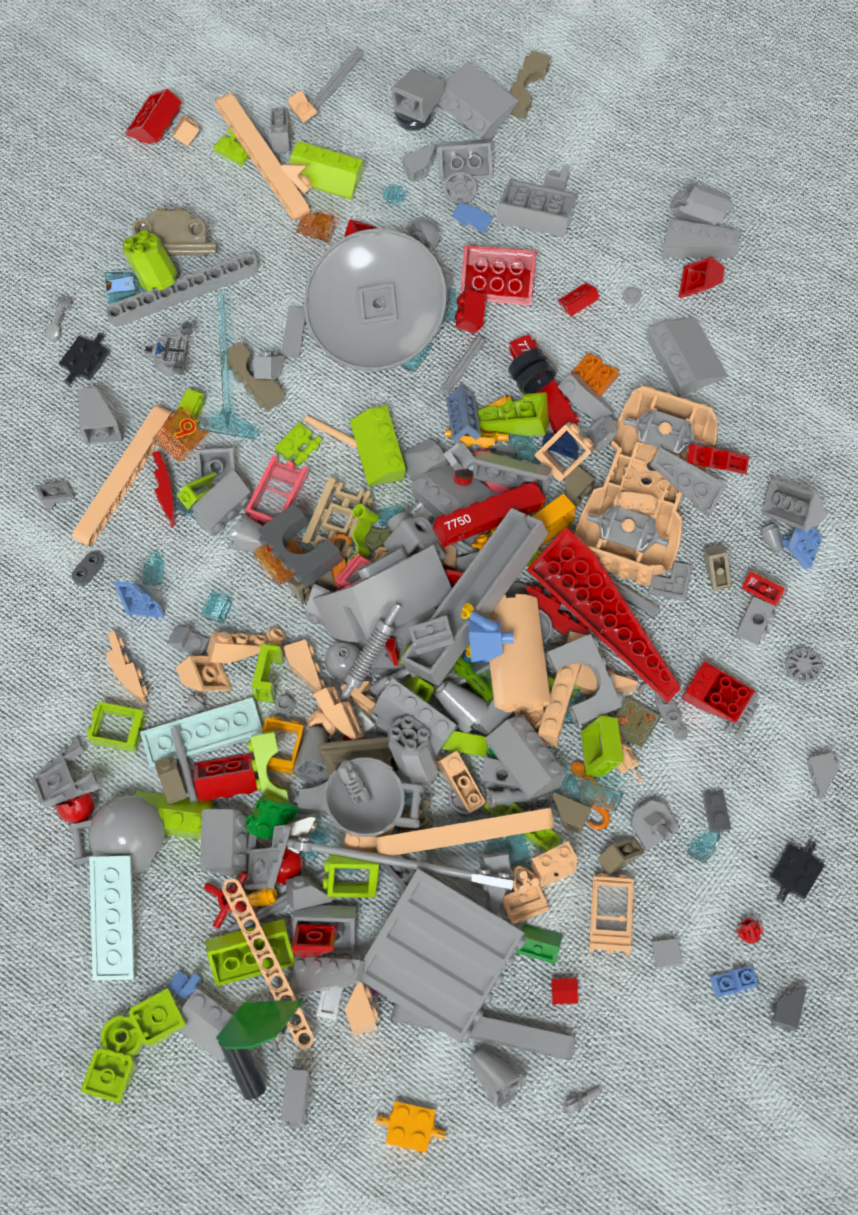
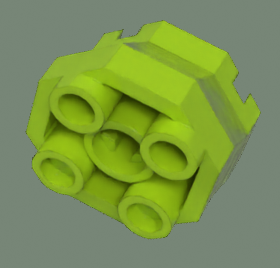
(149, 261)

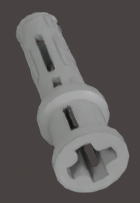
(506, 797)

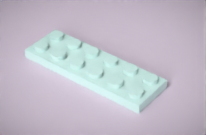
(203, 731)
(112, 917)

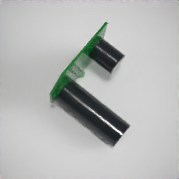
(249, 1027)

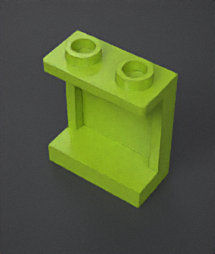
(262, 689)

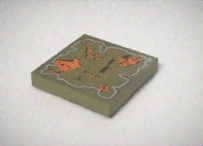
(636, 722)

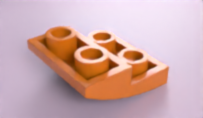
(596, 373)

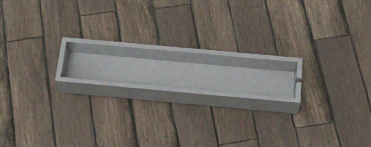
(482, 587)

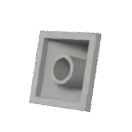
(215, 460)

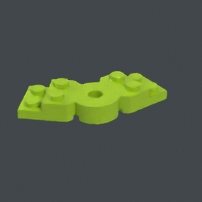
(114, 1065)

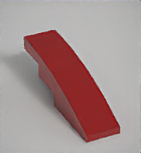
(718, 459)
(164, 492)

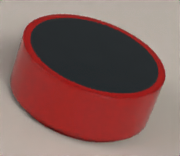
(463, 477)

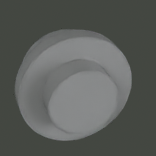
(631, 296)
(196, 701)
(284, 705)

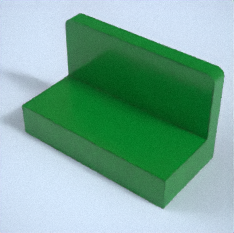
(540, 944)

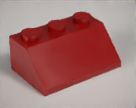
(154, 117)
(224, 777)

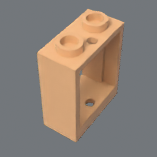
(546, 459)
(557, 860)

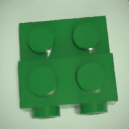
(269, 812)

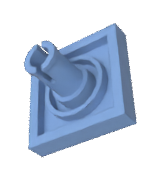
(803, 545)

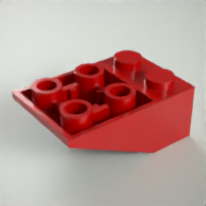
(718, 693)

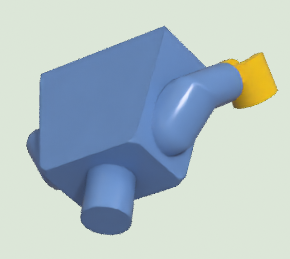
(484, 636)

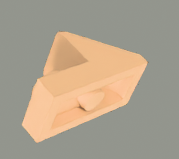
(301, 106)
(294, 172)
(358, 697)

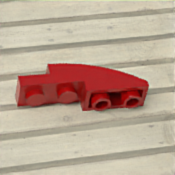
(560, 622)

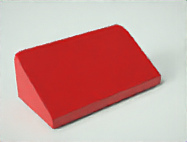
(579, 299)

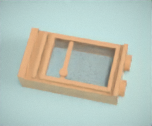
(611, 914)

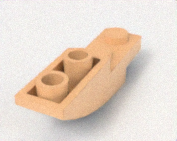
(124, 670)

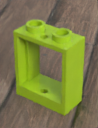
(137, 726)
(612, 757)
(359, 890)

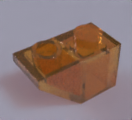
(317, 226)

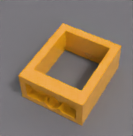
(556, 517)
(293, 727)

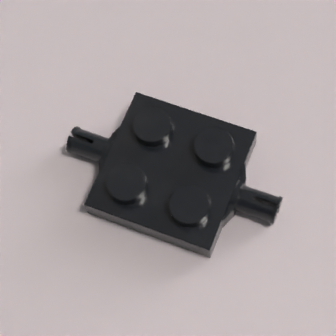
(84, 358)
(796, 871)

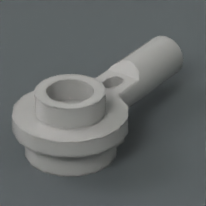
(573, 1104)

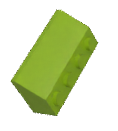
(329, 169)
(378, 446)
(178, 818)
(233, 959)

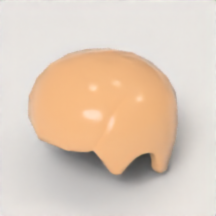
(533, 717)

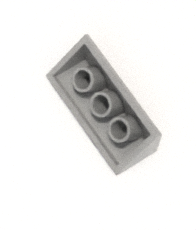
(793, 505)

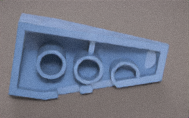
(138, 600)

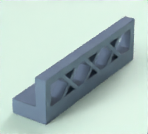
(465, 415)

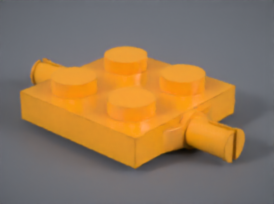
(485, 440)
(410, 1127)

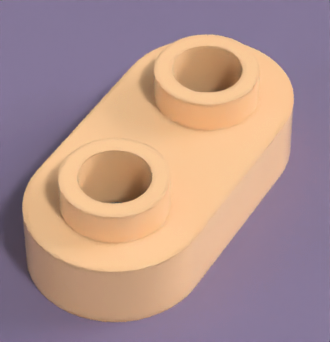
(637, 501)

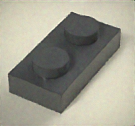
(716, 812)

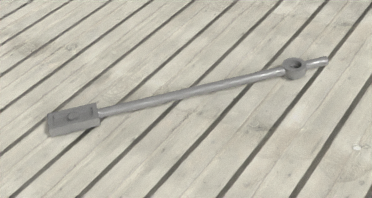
(481, 875)

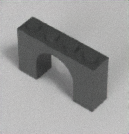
(307, 566)

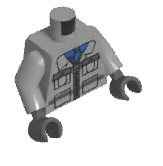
(171, 351)

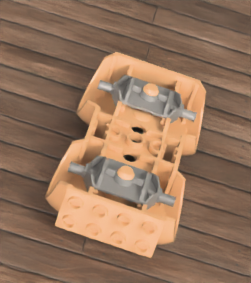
(635, 541)

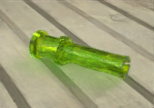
(465, 668)

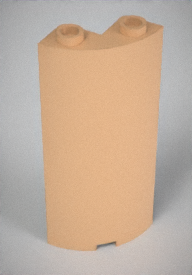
(520, 672)

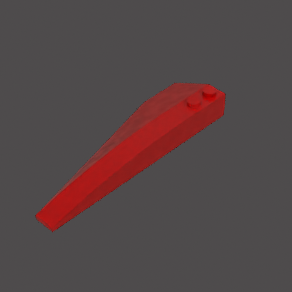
(588, 592)

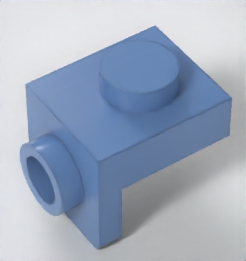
(184, 985)

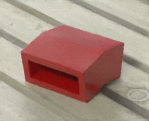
(564, 991)

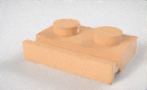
(524, 905)

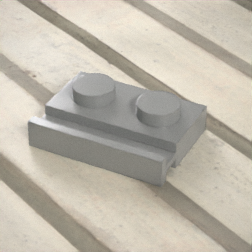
(431, 635)

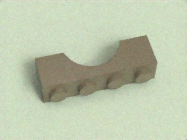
(535, 68)
(266, 392)

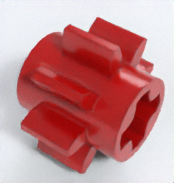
(750, 930)

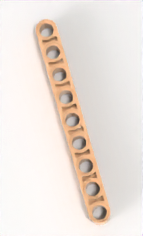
(262, 156)
(120, 478)
(465, 832)
(267, 951)

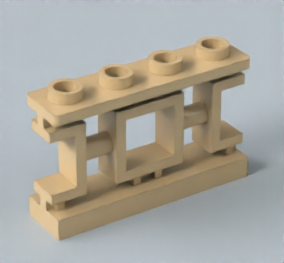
(324, 512)

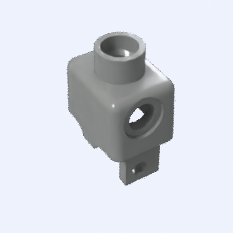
(412, 534)

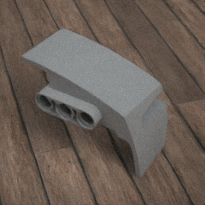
(393, 578)

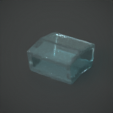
(216, 607)

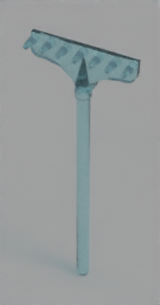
(225, 422)

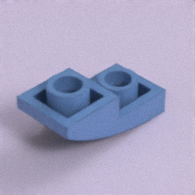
(469, 214)
(734, 982)

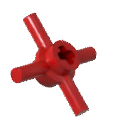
(222, 901)

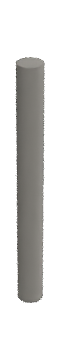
(184, 764)

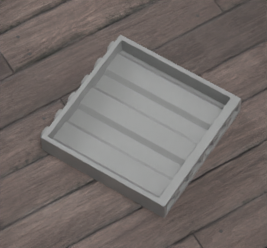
(441, 956)

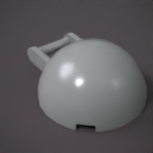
(385, 804)
(122, 828)

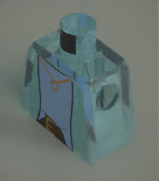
(121, 286)

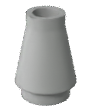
(772, 537)

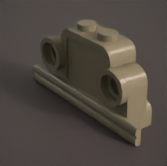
(178, 232)
(374, 748)

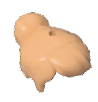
(319, 718)

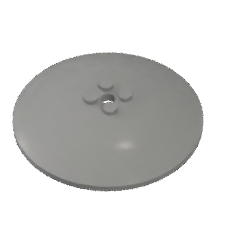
(356, 275)

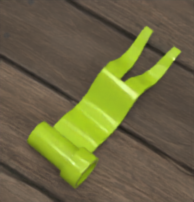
(366, 518)

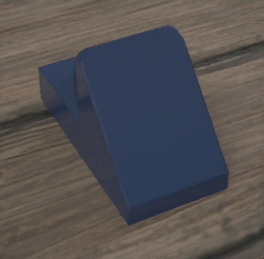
(565, 446)

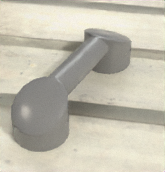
(52, 331)

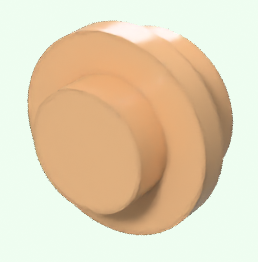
(275, 636)

